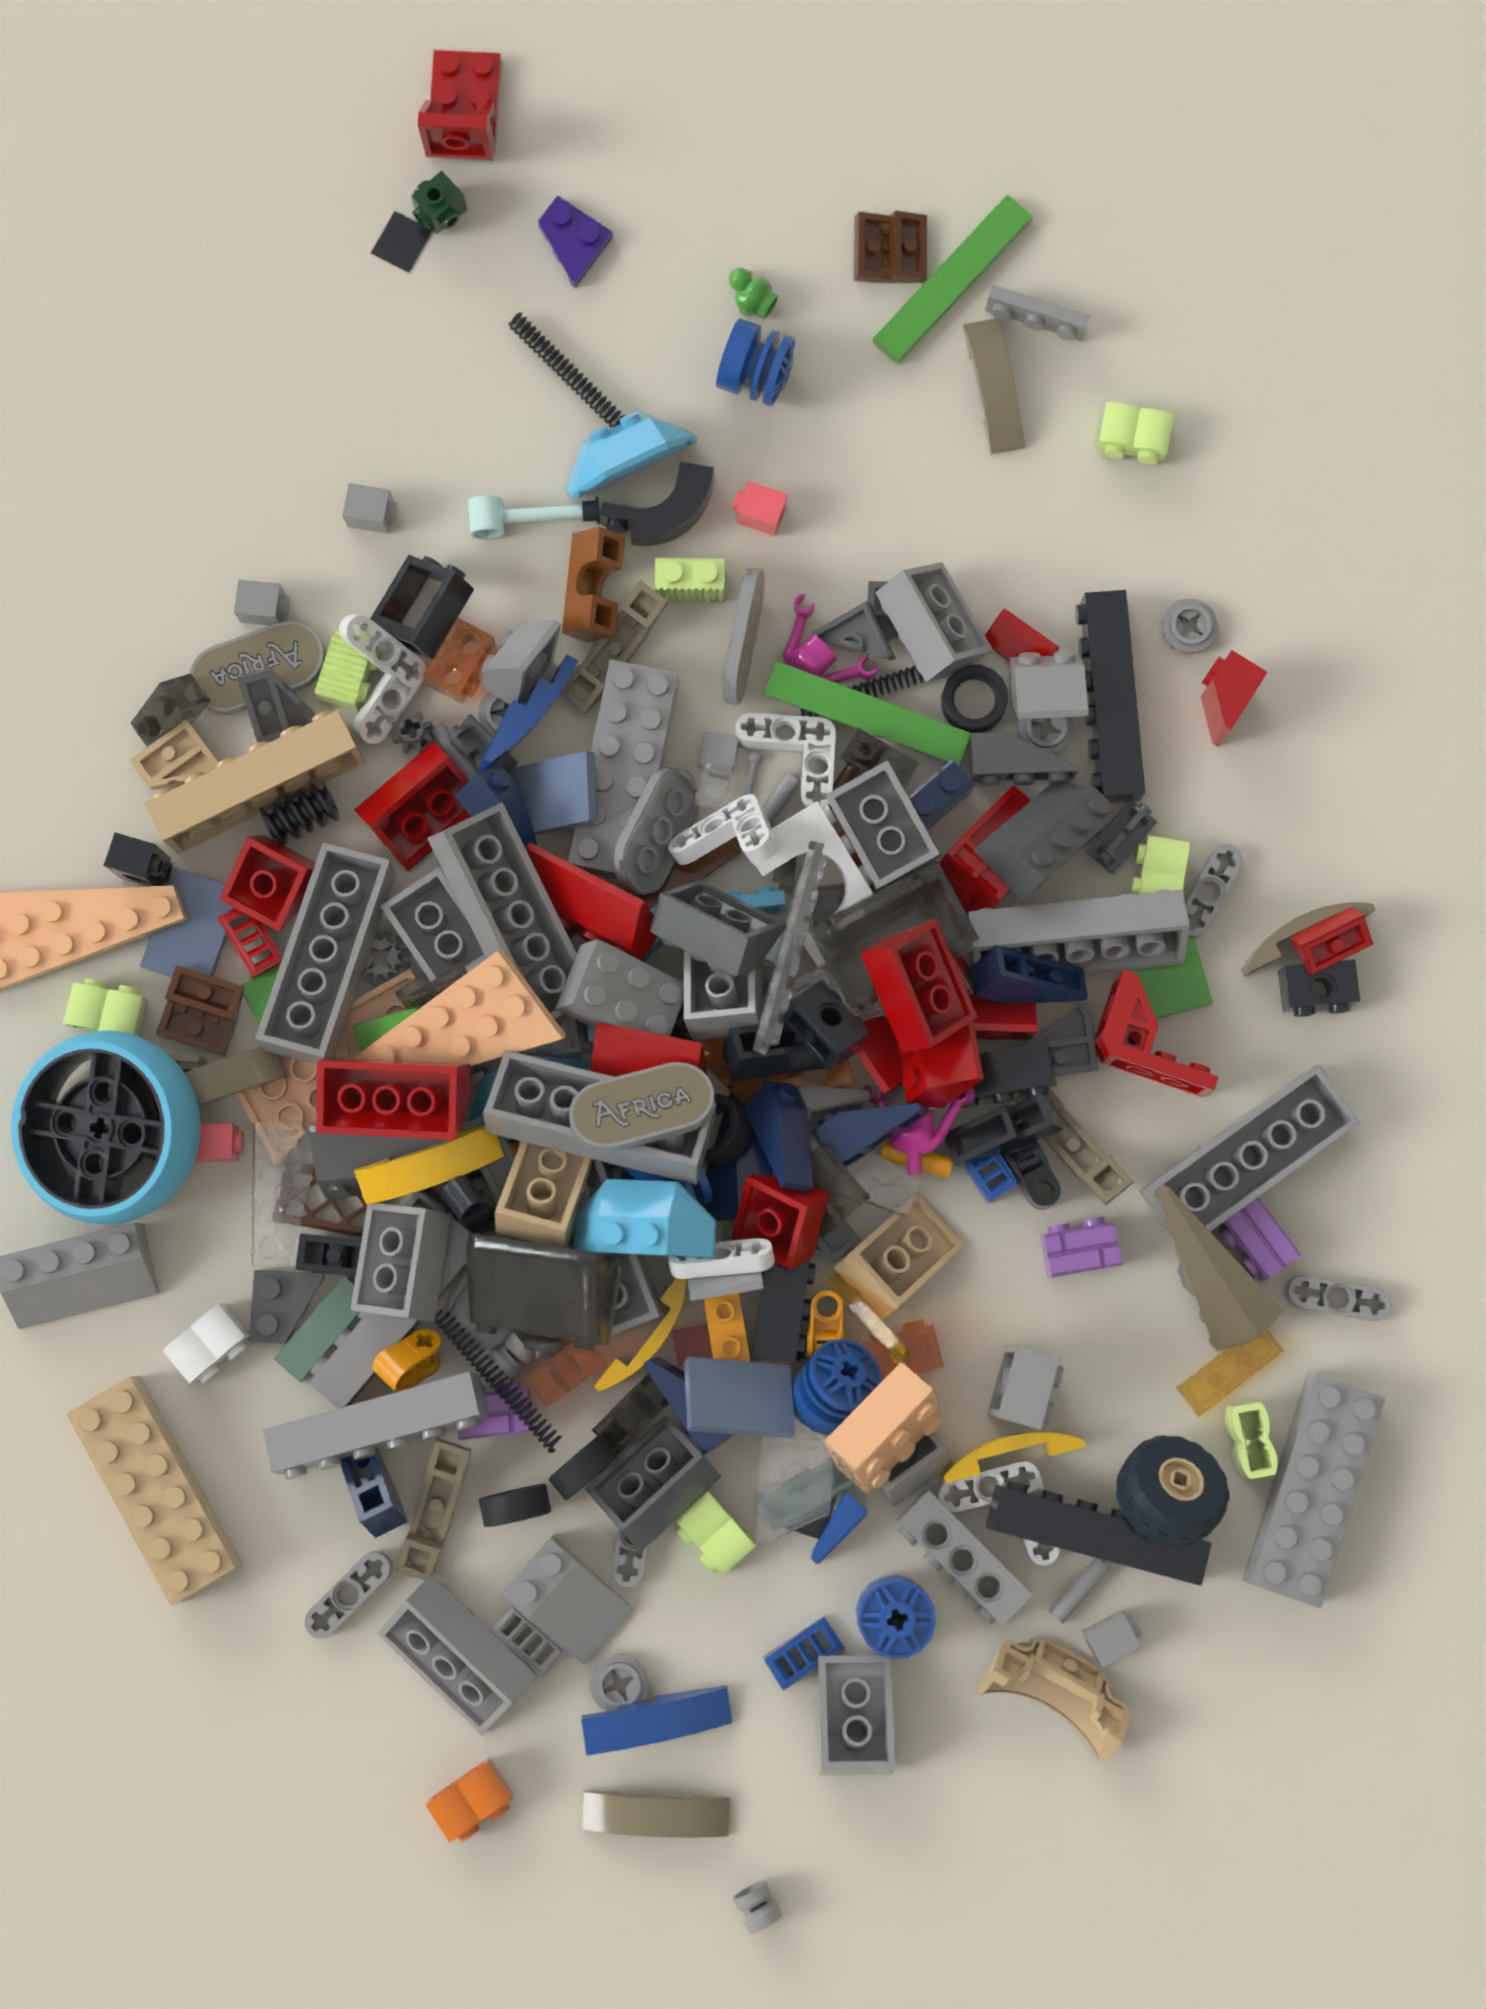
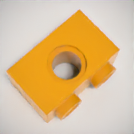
(727, 1328)

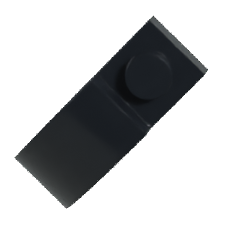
(669, 518)

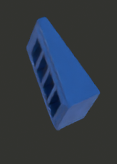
(980, 1182)
(842, 1522)
(777, 1670)

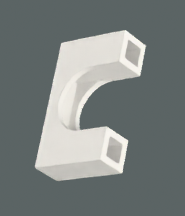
(793, 839)

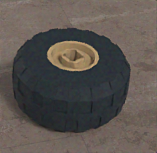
(1172, 1491)

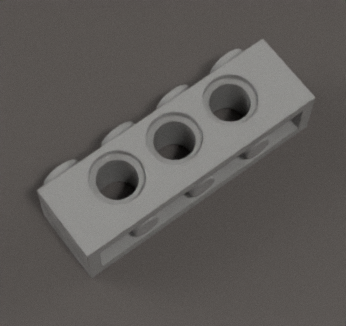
(1010, 1592)

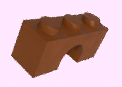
(592, 559)

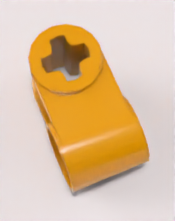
(824, 1327)
(409, 1360)

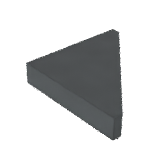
(858, 631)

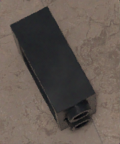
(438, 616)

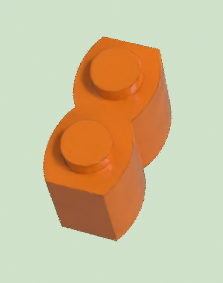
(469, 1801)

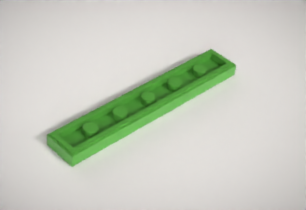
(952, 279)
(866, 712)

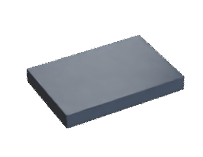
(559, 791)
(198, 940)
(739, 1397)

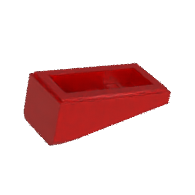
(262, 966)

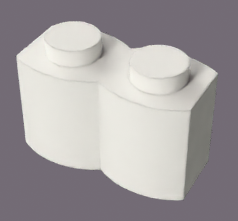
(207, 1344)

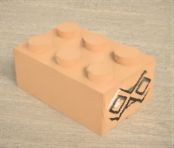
(884, 1428)

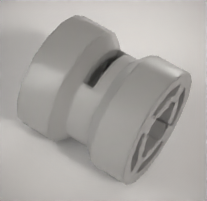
(507, 1361)
(757, 1906)

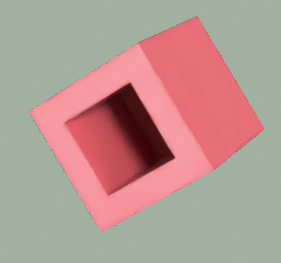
(760, 508)
(220, 1143)

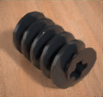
(300, 813)

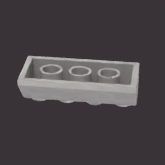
(77, 1275)
(456, 1654)

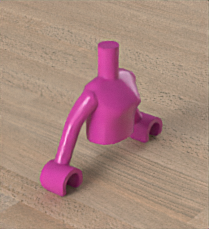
(814, 654)
(920, 1136)

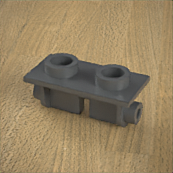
(474, 741)
(1122, 836)

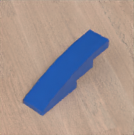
(522, 719)
(656, 1720)

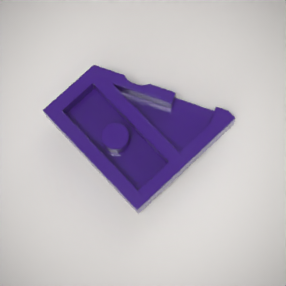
(574, 238)

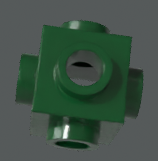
(438, 203)

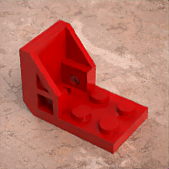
(462, 106)
(967, 873)
(1131, 1016)

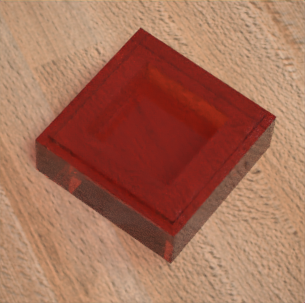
(692, 1343)

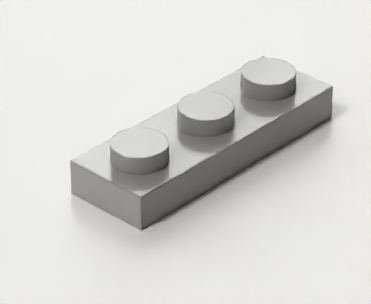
(1036, 313)

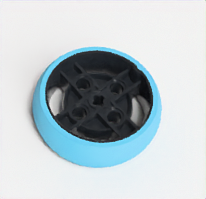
(42, 1120)

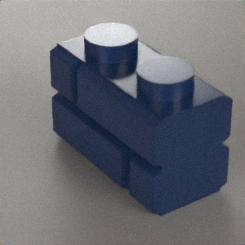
(941, 793)

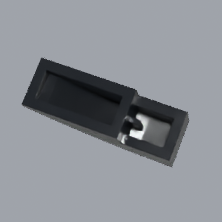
(1003, 1130)

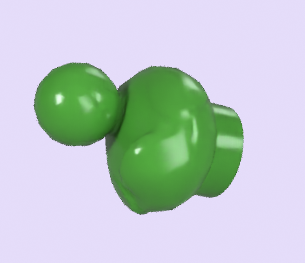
(753, 295)

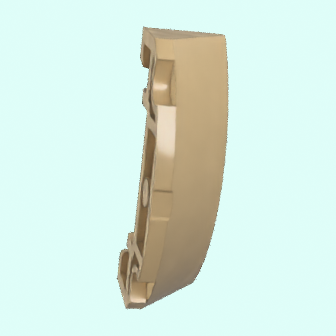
(1065, 1685)

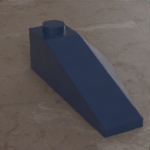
(729, 1179)

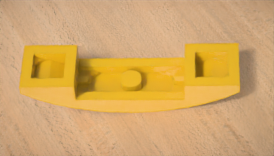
(428, 1166)
(618, 1370)
(967, 1464)

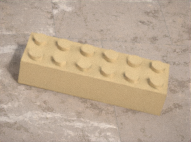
(240, 786)
(154, 1489)

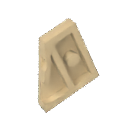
(174, 758)

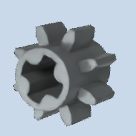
(421, 731)

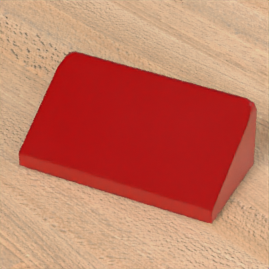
(1012, 636)
(1332, 940)

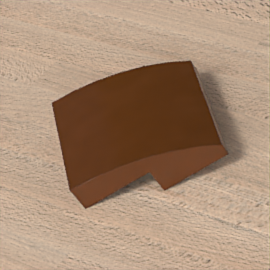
(890, 247)
(200, 1010)

